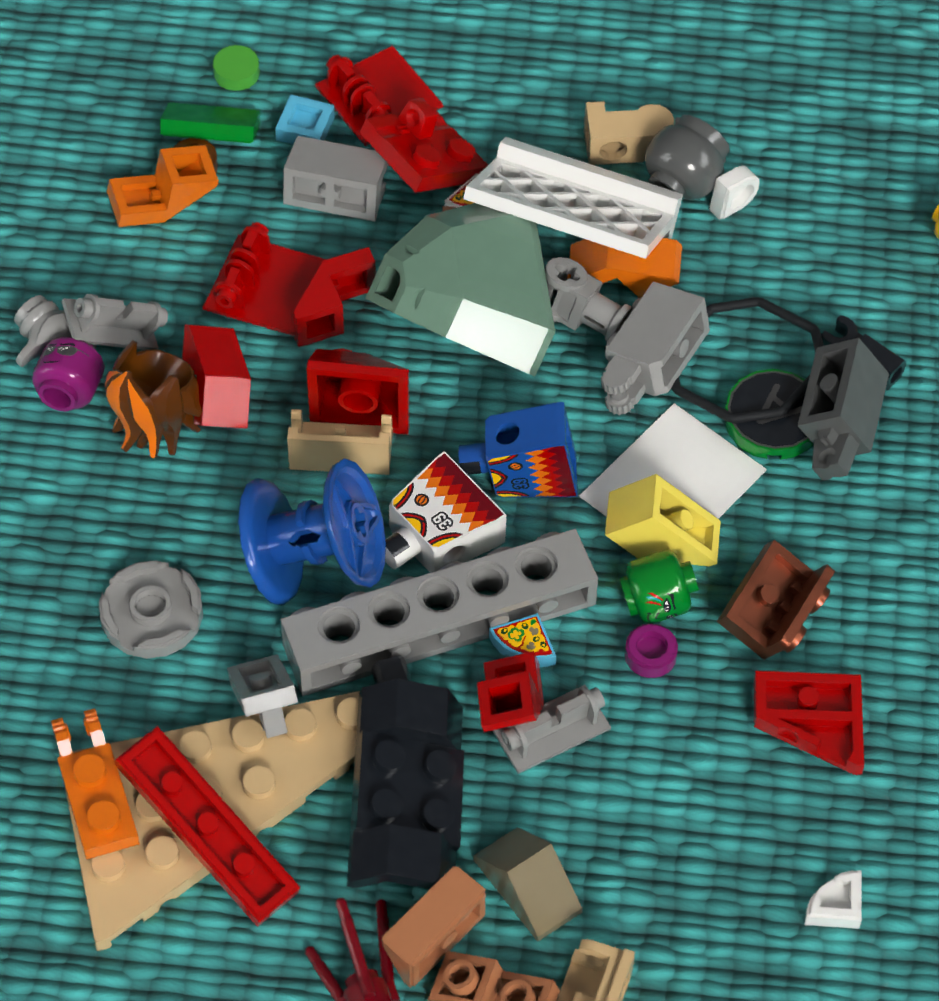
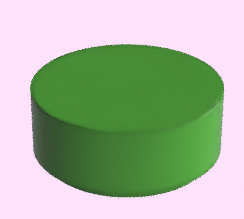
(236, 68)

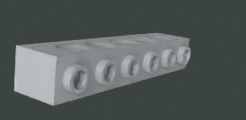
(424, 632)

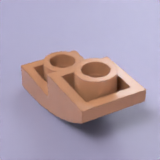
(483, 979)

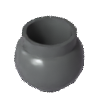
(687, 157)

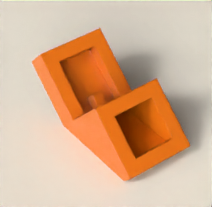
(179, 181)
(633, 271)

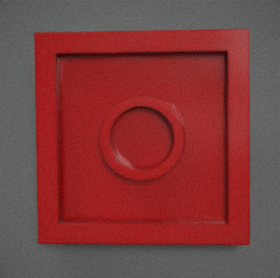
(423, 147)

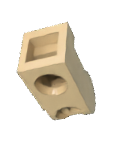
(622, 135)

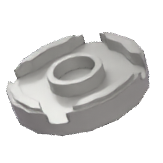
(151, 609)

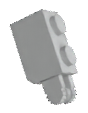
(653, 345)

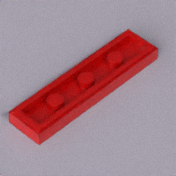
(207, 826)

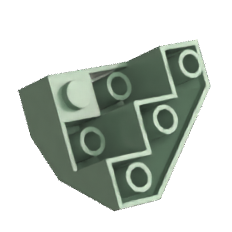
(473, 282)

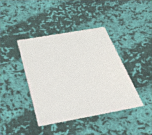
(687, 458)

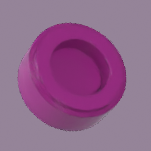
(651, 650)

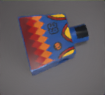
(526, 453)

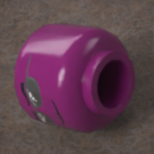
(68, 374)

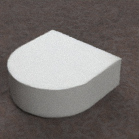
(733, 191)

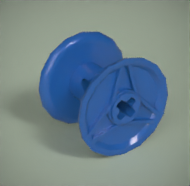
(281, 539)

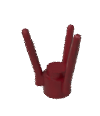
(365, 983)

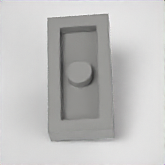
(264, 689)

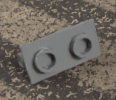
(113, 323)
(558, 728)

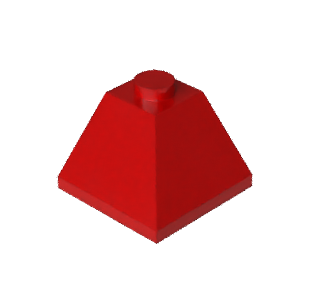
(357, 389)

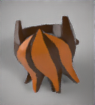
(152, 397)

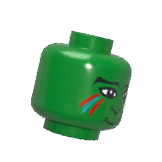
(658, 586)

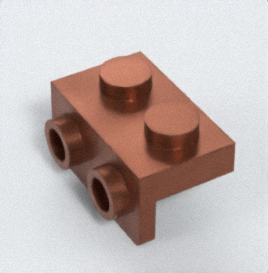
(775, 601)

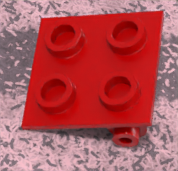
(372, 87)
(262, 281)

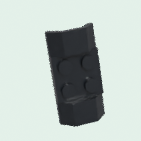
(406, 785)

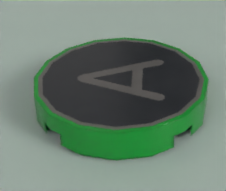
(768, 436)

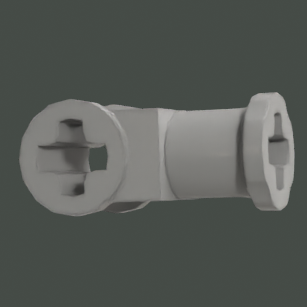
(579, 299)

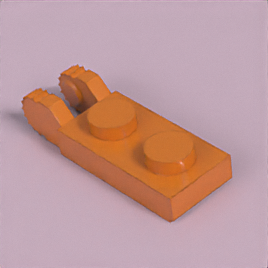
(95, 790)

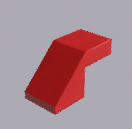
(321, 307)
(220, 375)
(510, 692)

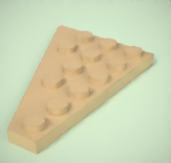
(251, 773)

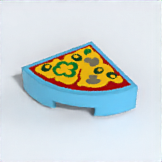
(523, 637)

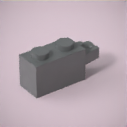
(842, 405)

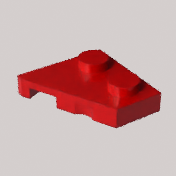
(814, 714)

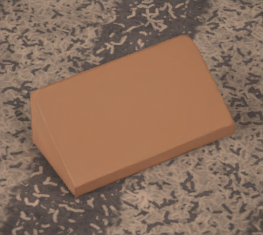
(434, 925)

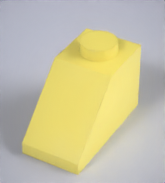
(659, 517)

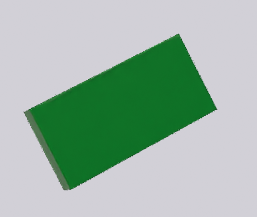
(210, 122)

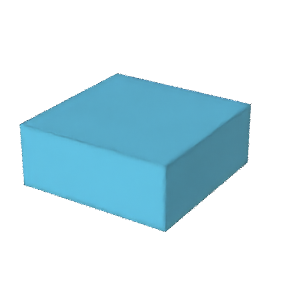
(305, 119)

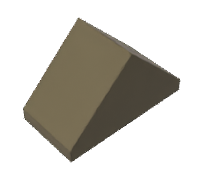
(530, 881)

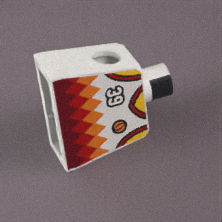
(442, 518)

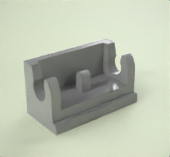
(334, 178)

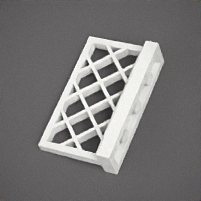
(576, 198)

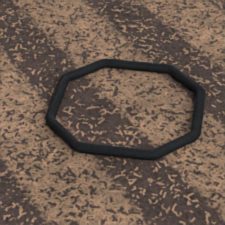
(758, 414)

